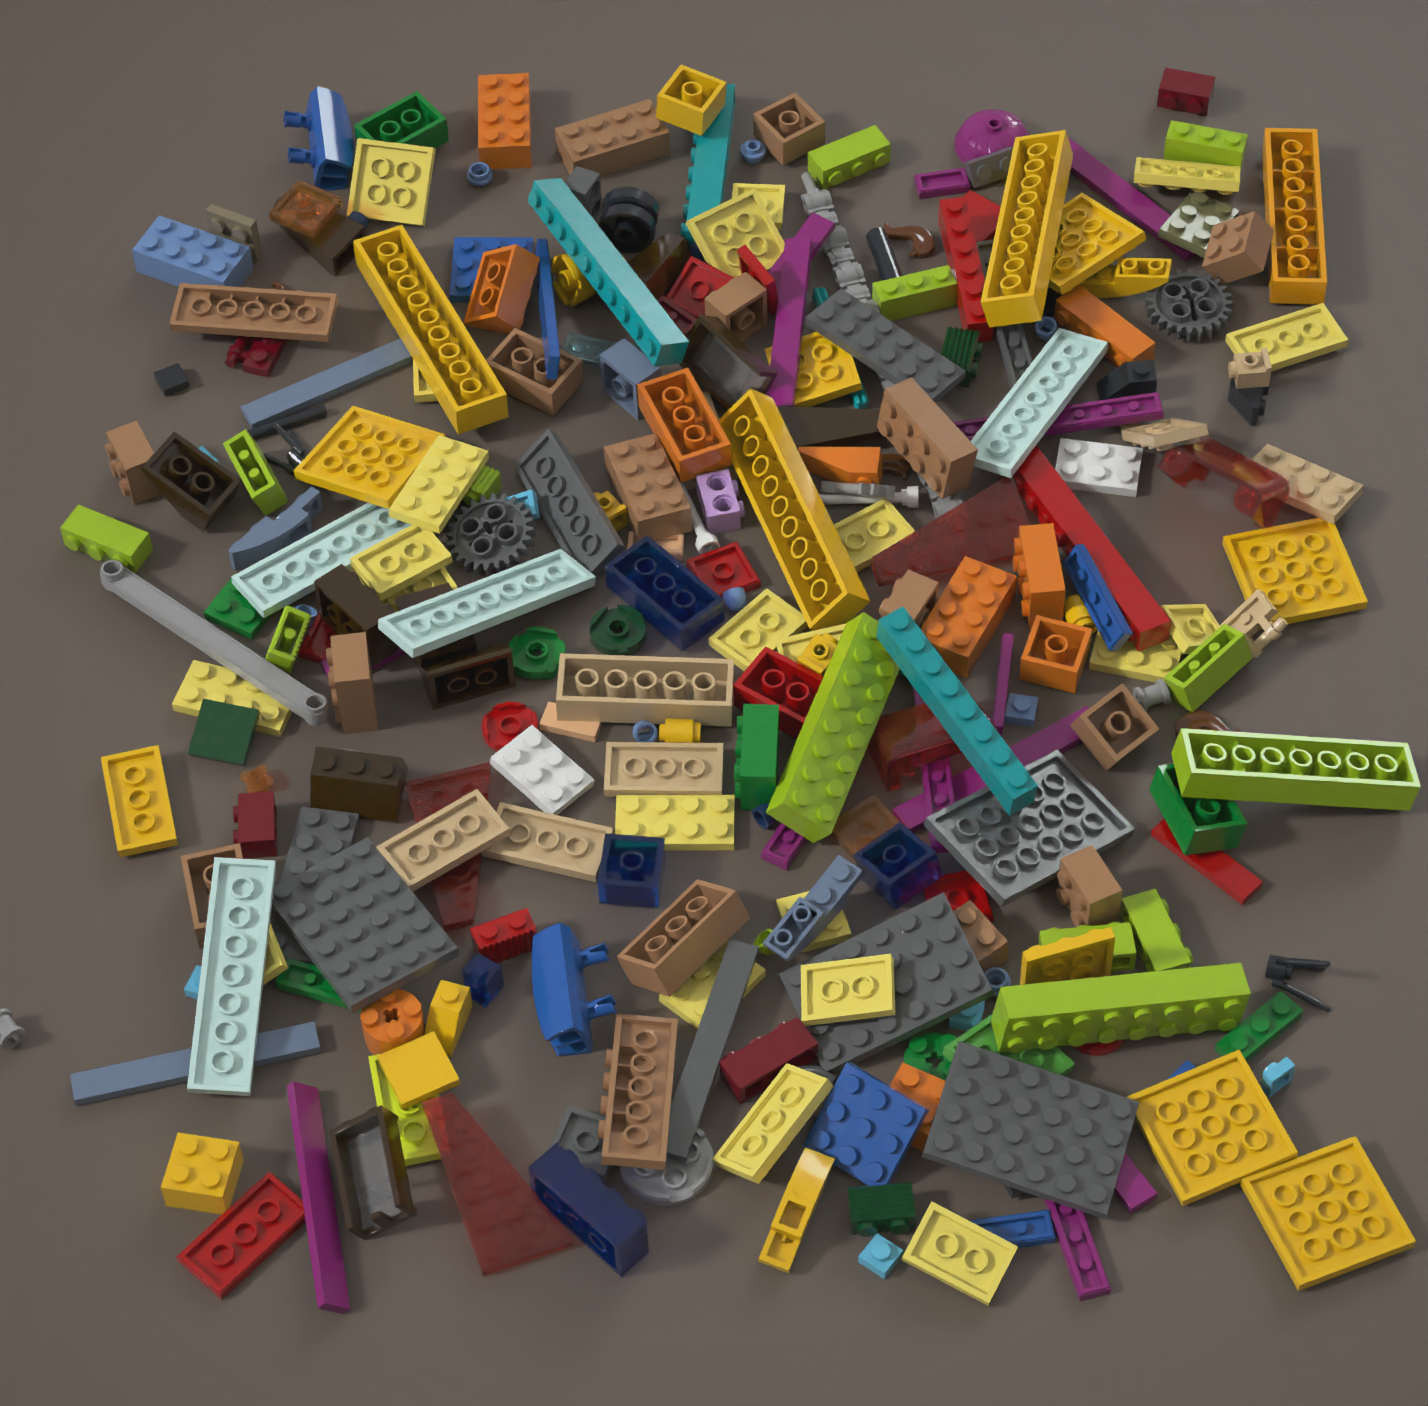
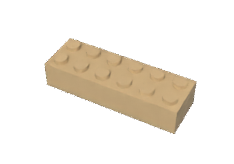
(644, 689)

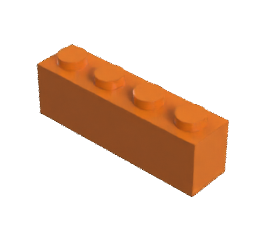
(1091, 317)

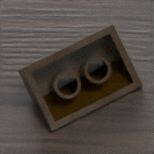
(469, 676)
(358, 783)

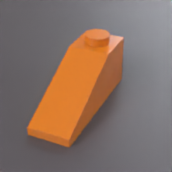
(844, 463)

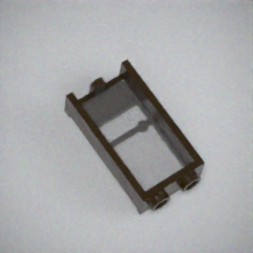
(724, 362)
(372, 1173)

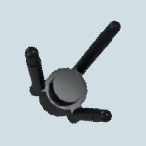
(294, 456)
(1282, 968)

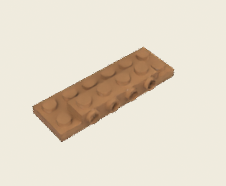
(253, 312)
(638, 1092)

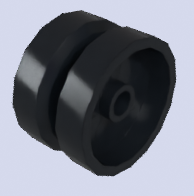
(629, 219)

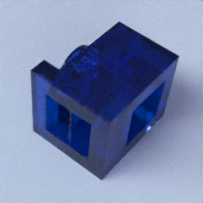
(483, 978)

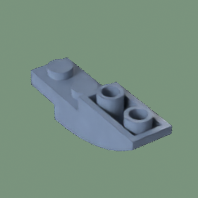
(271, 536)
(814, 912)

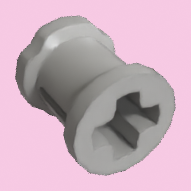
(1152, 694)
(10, 1033)

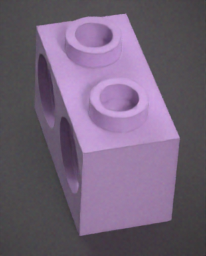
(719, 501)

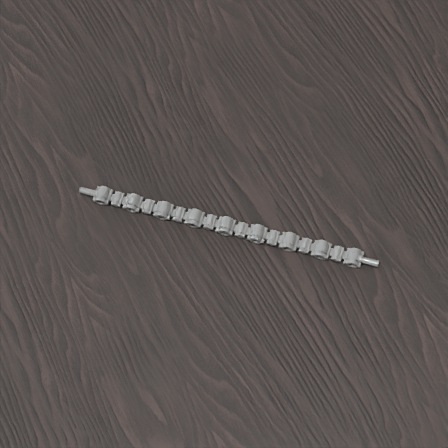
(851, 278)

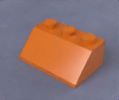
(502, 289)

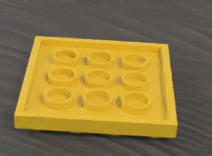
(1089, 241)
(367, 456)
(1298, 569)
(1211, 1127)
(1327, 1213)

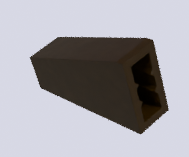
(333, 244)
(661, 262)
(833, 427)

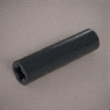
(883, 253)

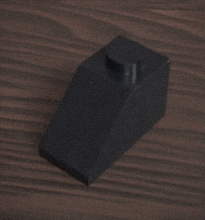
(1128, 380)

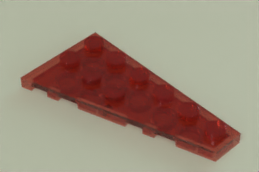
(976, 529)
(458, 888)
(495, 1203)

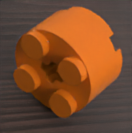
(392, 1021)

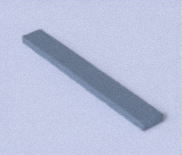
(326, 384)
(174, 1066)

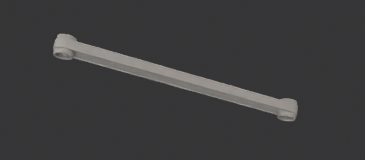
(215, 643)

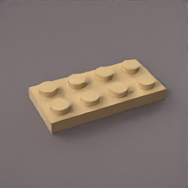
(1165, 433)
(1311, 486)
(663, 768)
(444, 840)
(550, 842)

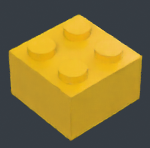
(691, 100)
(202, 1173)

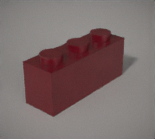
(758, 1063)

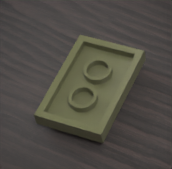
(1193, 221)

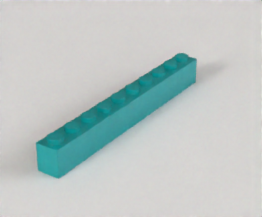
(608, 272)

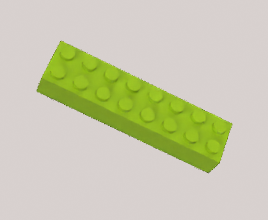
(835, 732)
(1295, 769)
(1120, 1007)

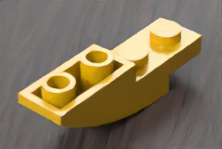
(1129, 277)
(796, 1210)

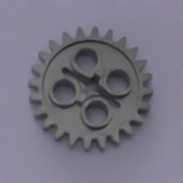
(1205, 298)
(491, 534)

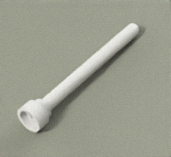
(907, 497)
(705, 540)

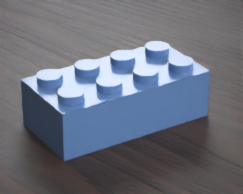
(190, 256)

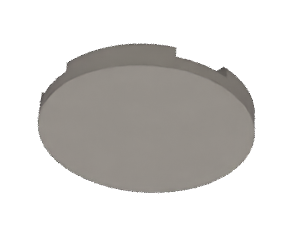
(678, 1181)

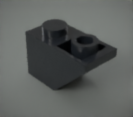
(1248, 401)

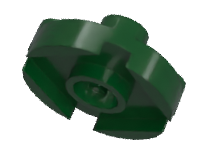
(617, 644)

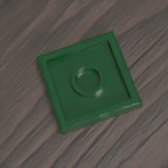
(224, 732)

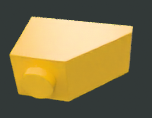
(449, 1014)

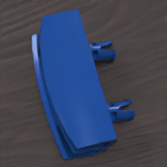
(329, 139)
(561, 989)

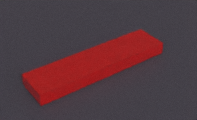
(1214, 865)

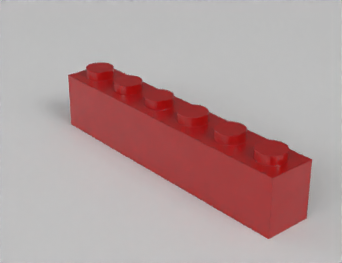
(964, 263)

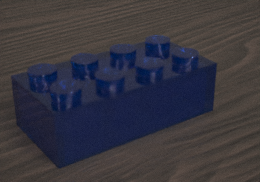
(665, 593)
(590, 1209)

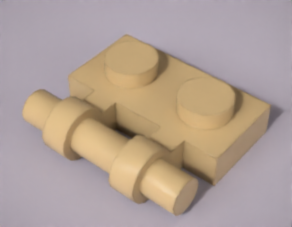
(1252, 616)

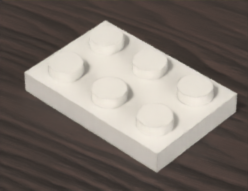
(1099, 466)
(542, 771)

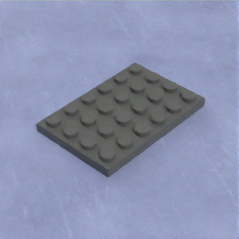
(1025, 849)
(361, 925)
(932, 981)
(1031, 1129)

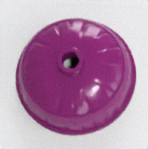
(987, 133)

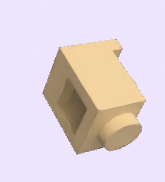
(1251, 369)

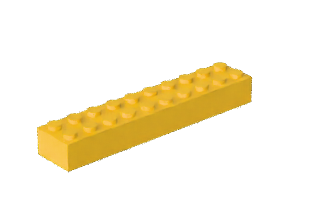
(1027, 229)
(431, 329)
(792, 513)

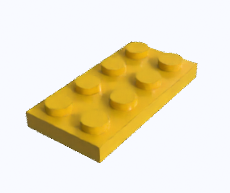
(139, 801)

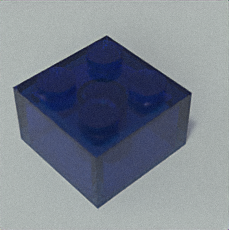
(898, 865)
(632, 870)

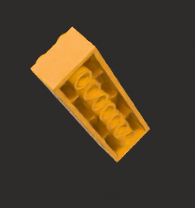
(1296, 214)

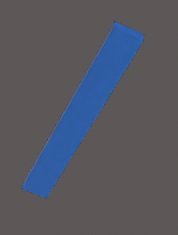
(547, 311)

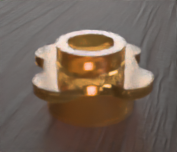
(260, 785)

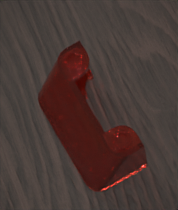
(1260, 488)
(909, 740)

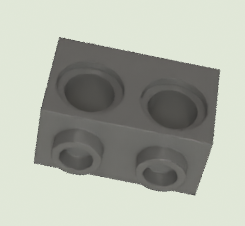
(587, 188)

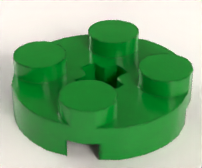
(540, 666)
(926, 1047)

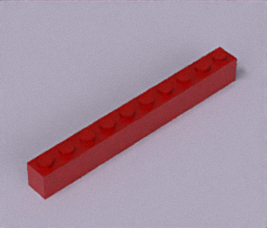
(1055, 503)

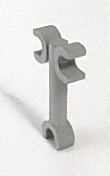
(858, 489)

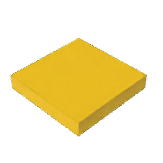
(418, 1070)

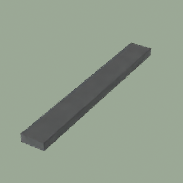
(1010, 338)
(709, 1047)

